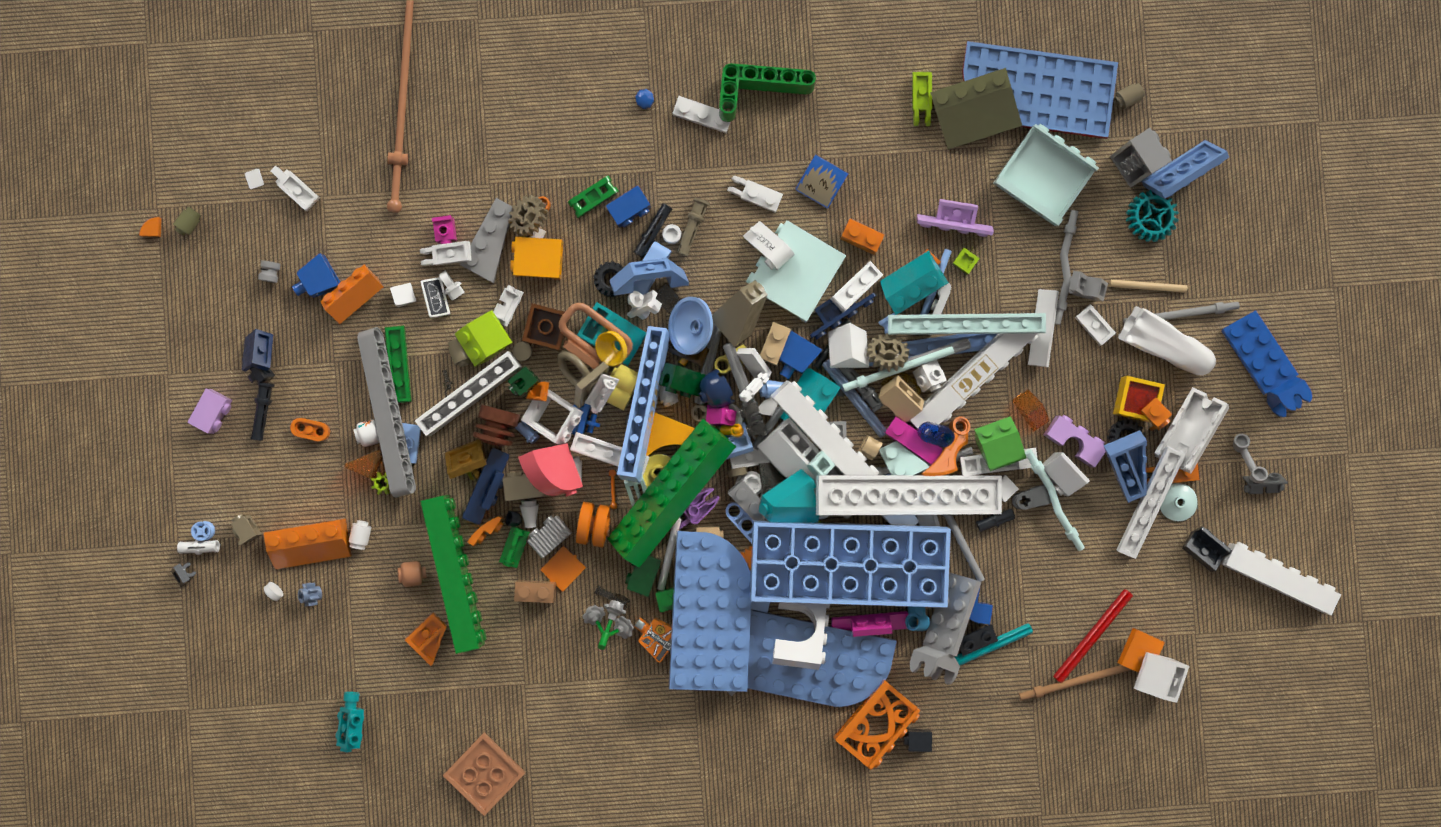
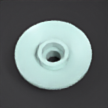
(1170, 506)

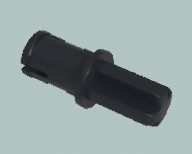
(995, 520)

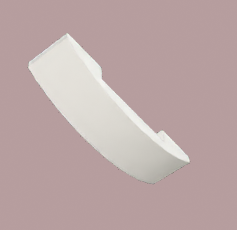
(976, 464)

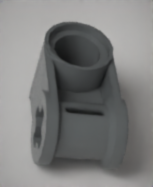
(1035, 497)

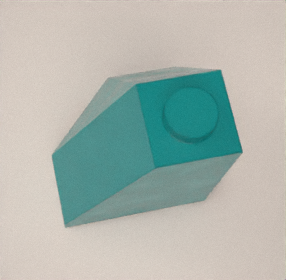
(791, 500)

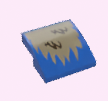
(821, 181)

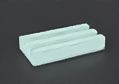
(630, 483)

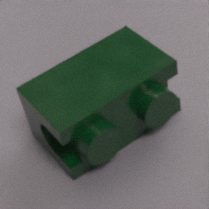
(681, 379)
(523, 382)
(643, 577)

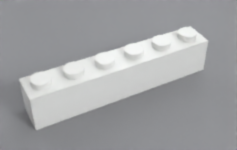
(468, 394)
(1281, 579)

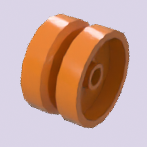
(589, 523)

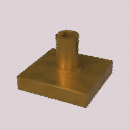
(466, 460)

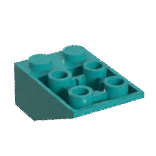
(591, 330)

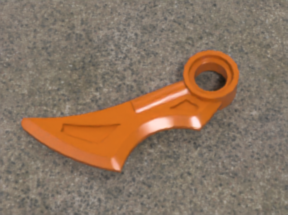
(946, 461)

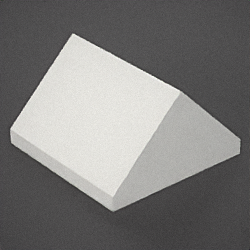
(848, 347)

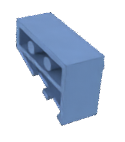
(1129, 464)

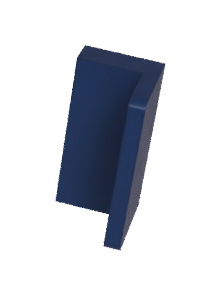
(257, 350)

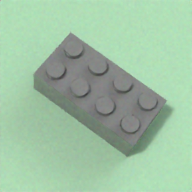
(1141, 157)

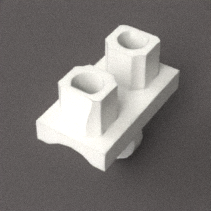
(643, 304)

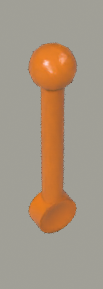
(612, 473)

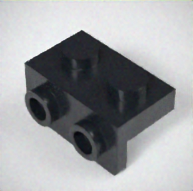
(1206, 548)

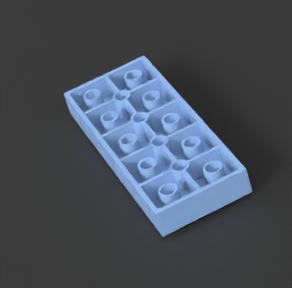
(850, 564)

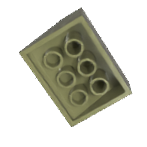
(976, 108)

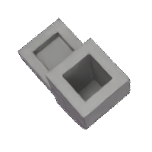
(1087, 287)

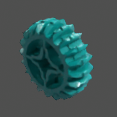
(1155, 223)

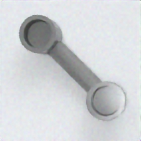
(1240, 444)

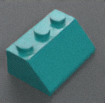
(913, 282)
(818, 388)

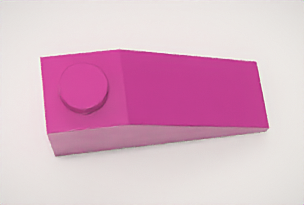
(909, 438)

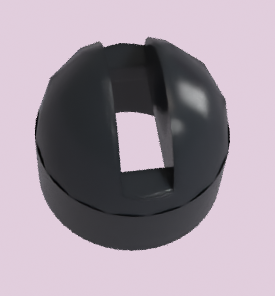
(513, 519)

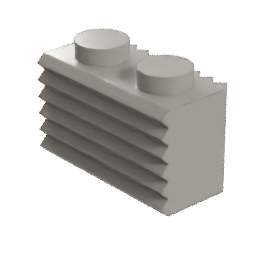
(549, 536)

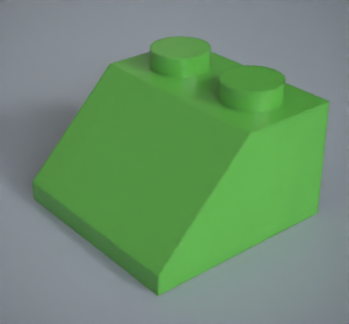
(1000, 443)

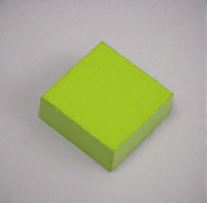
(965, 261)

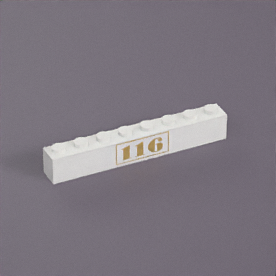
(971, 376)

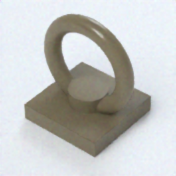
(586, 382)

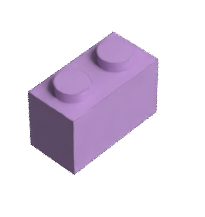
(210, 411)

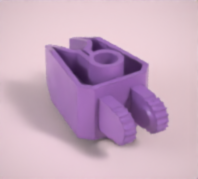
(699, 508)

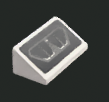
(435, 297)

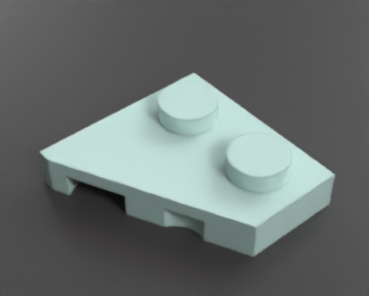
(901, 460)

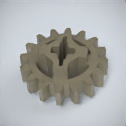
(527, 215)
(887, 352)

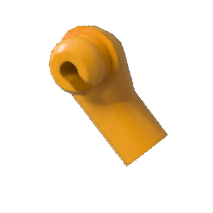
(735, 430)

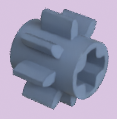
(309, 594)

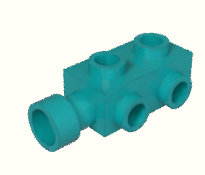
(351, 724)

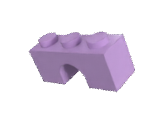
(1090, 448)

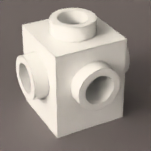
(930, 376)

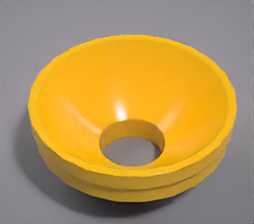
(606, 349)

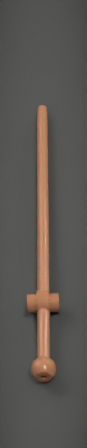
(398, 158)

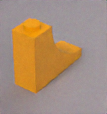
(667, 432)

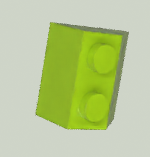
(483, 338)

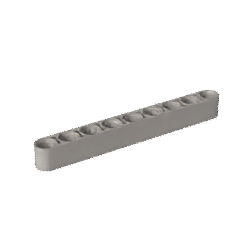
(386, 412)

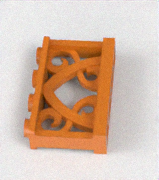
(850, 729)

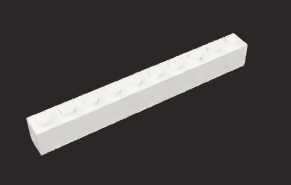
(827, 438)

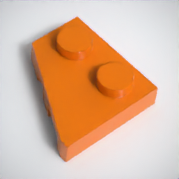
(427, 638)

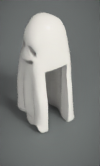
(1163, 340)

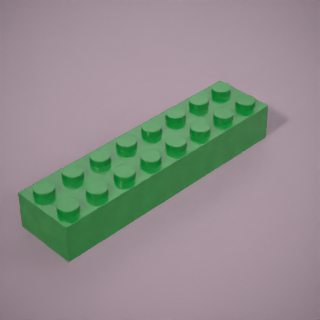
(671, 493)
(453, 573)

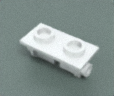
(511, 298)
(601, 392)

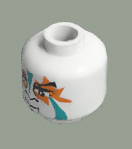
(366, 433)

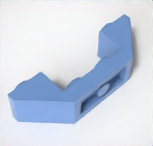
(635, 271)

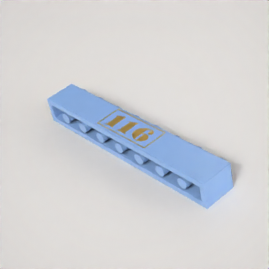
(643, 404)

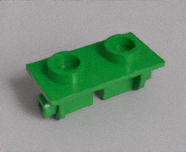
(514, 547)

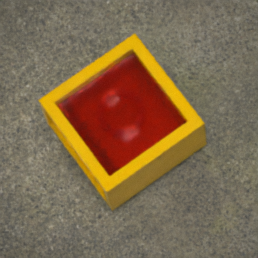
(1135, 395)

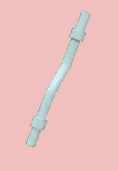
(1070, 531)

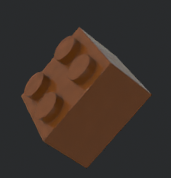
(543, 328)

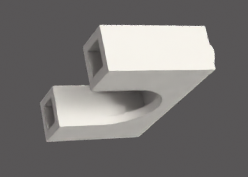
(809, 652)

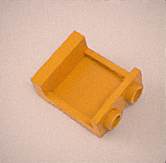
(537, 257)

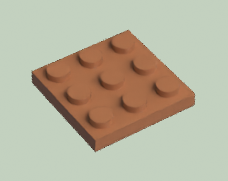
(484, 774)

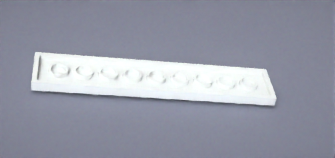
(908, 494)

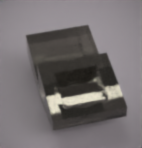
(667, 297)

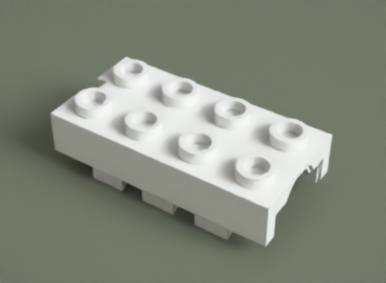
(1193, 427)

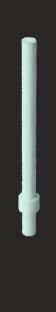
(862, 381)

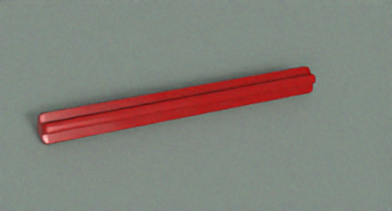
(1093, 635)

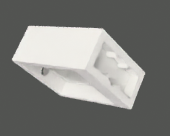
(537, 409)

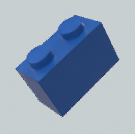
(629, 207)

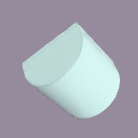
(820, 464)

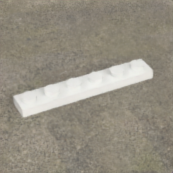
(1150, 504)

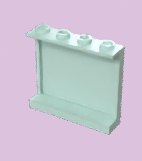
(1045, 174)
(803, 277)

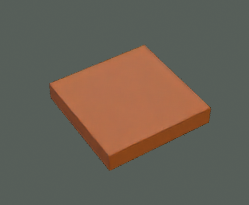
(1136, 648)

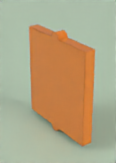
(563, 568)

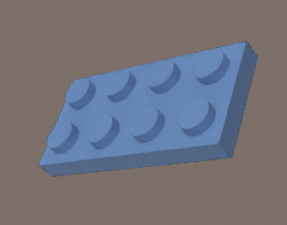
(1185, 169)

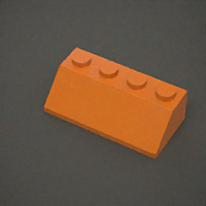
(308, 544)

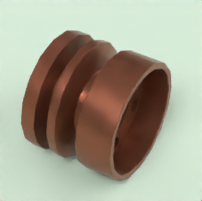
(496, 425)

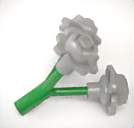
(623, 626)

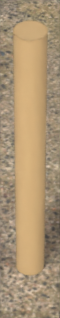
(1148, 286)

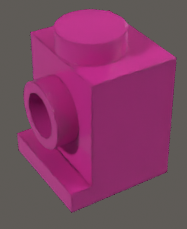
(439, 223)
(721, 416)

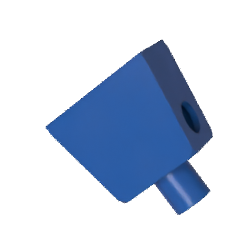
(316, 277)
(797, 355)

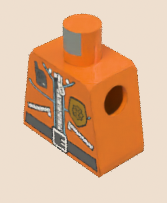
(655, 637)

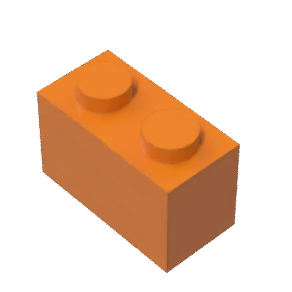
(862, 236)

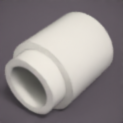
(359, 535)

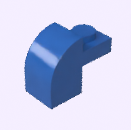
(981, 612)

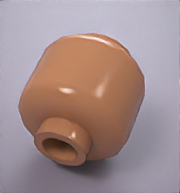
(411, 574)

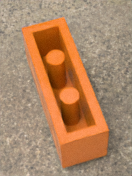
(351, 294)

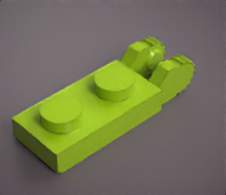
(921, 96)

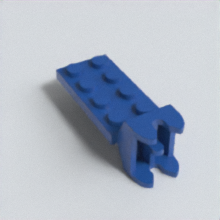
(1267, 364)

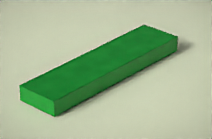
(398, 361)

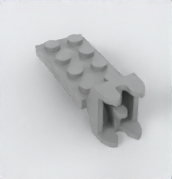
(947, 631)

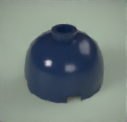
(715, 390)

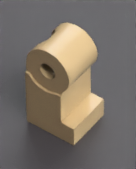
(870, 447)

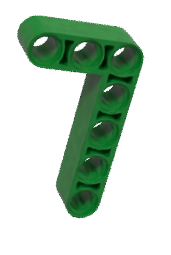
(759, 83)

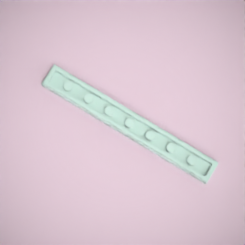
(967, 324)

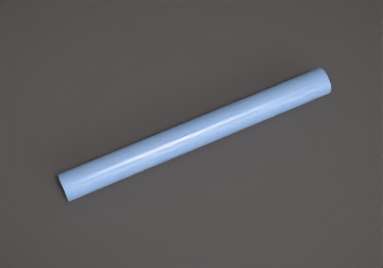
(929, 299)

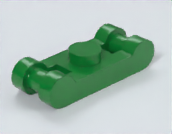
(593, 196)

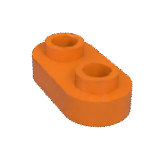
(311, 429)

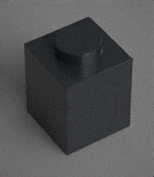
(918, 740)

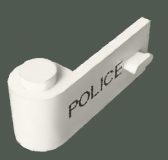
(770, 245)

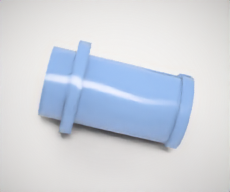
(531, 435)

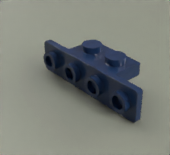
(832, 315)
(486, 487)

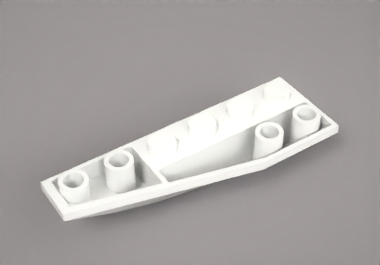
(790, 451)

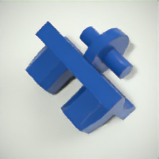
(580, 428)

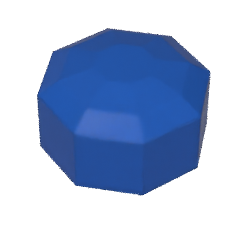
(644, 99)

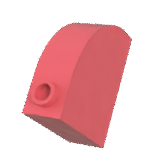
(552, 470)

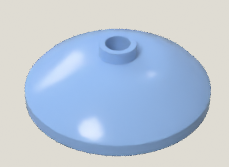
(690, 325)

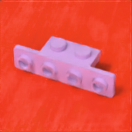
(955, 216)

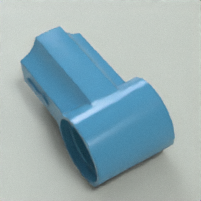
(914, 614)

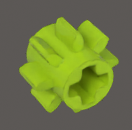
(378, 485)

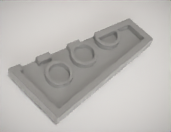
(489, 241)

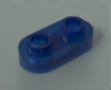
(934, 434)

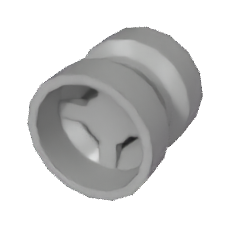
(269, 271)

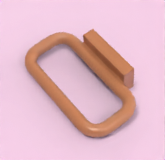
(580, 347)

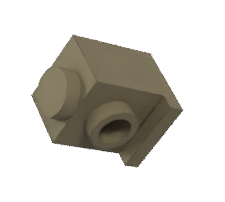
(245, 529)

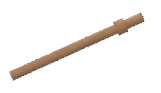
(1039, 691)

